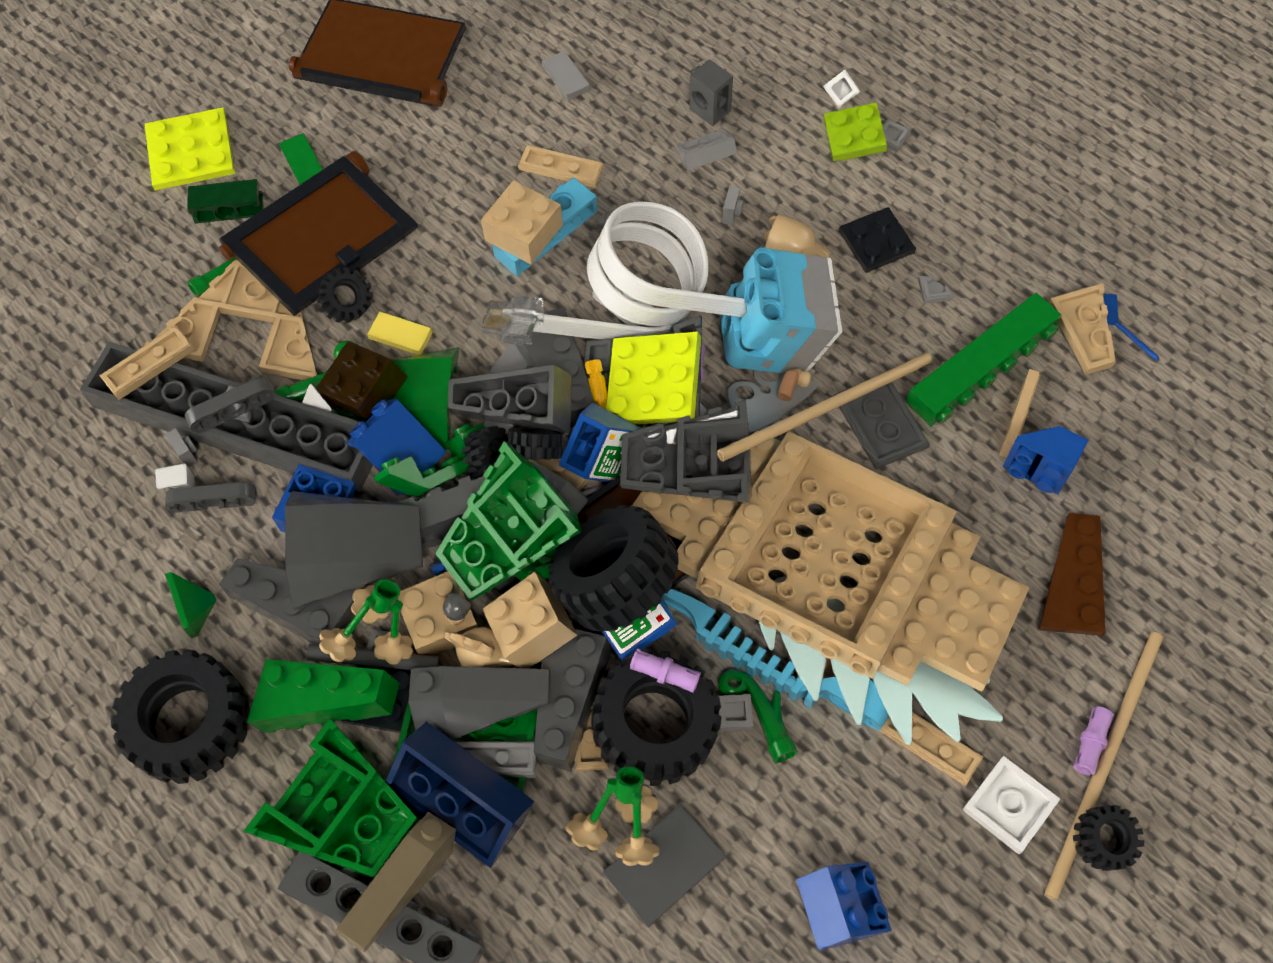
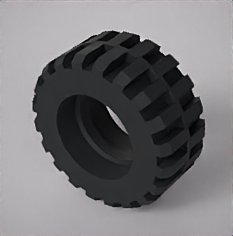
(614, 568)
(150, 691)
(656, 761)

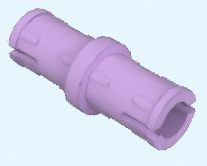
(665, 670)
(1093, 741)

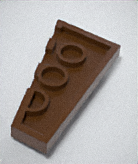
(1076, 582)

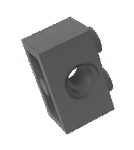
(710, 92)

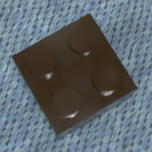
(360, 381)

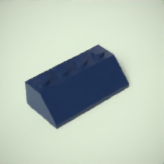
(460, 790)

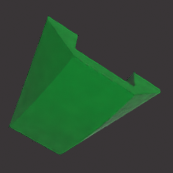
(426, 390)
(506, 525)
(337, 809)

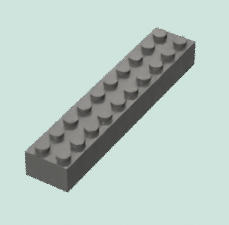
(278, 434)

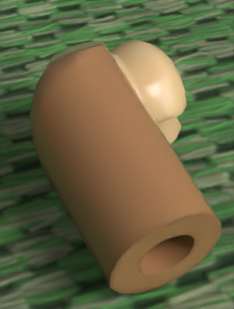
(791, 380)

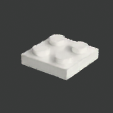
(1011, 805)

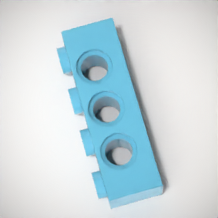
(576, 207)

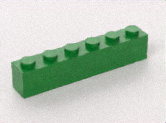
(984, 359)

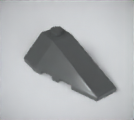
(474, 697)

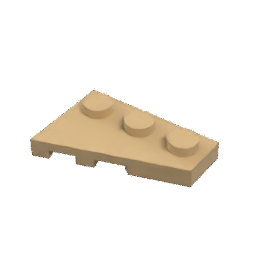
(1086, 327)

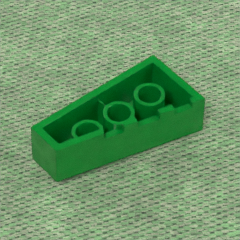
(312, 693)

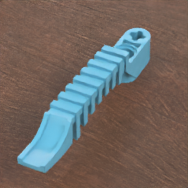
(702, 619)

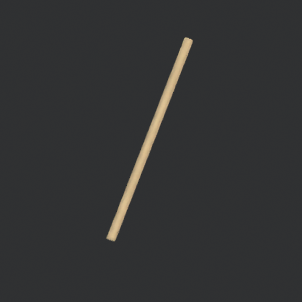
(823, 407)
(1105, 762)

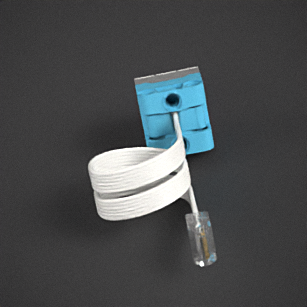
(770, 321)

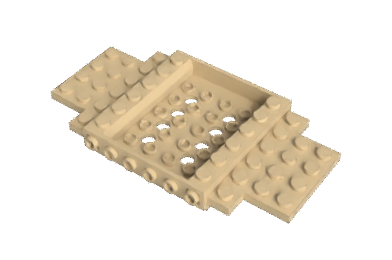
(911, 601)

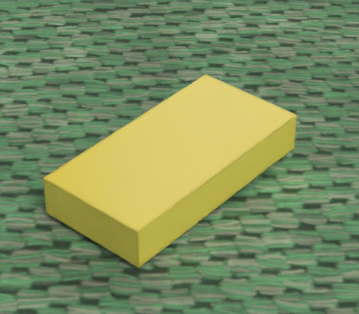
(399, 333)

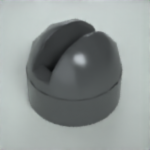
(455, 607)

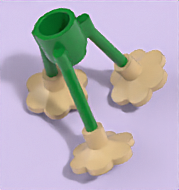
(369, 605)
(636, 807)

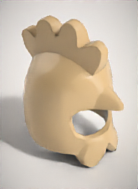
(793, 236)
(478, 648)

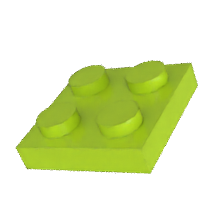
(855, 132)

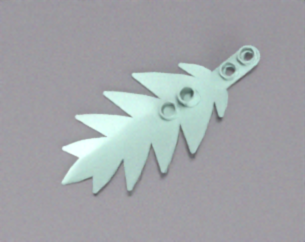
(936, 692)

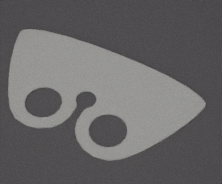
(768, 408)

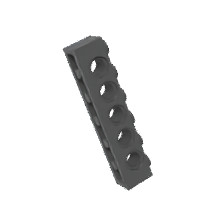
(301, 884)

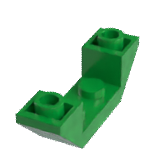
(406, 477)

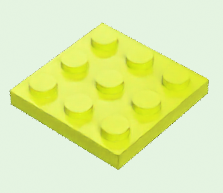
(189, 148)
(654, 377)

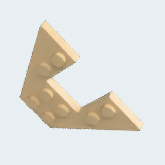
(242, 295)

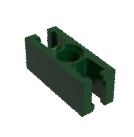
(224, 201)

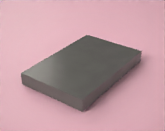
(884, 426)
(683, 862)

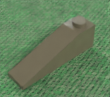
(398, 881)

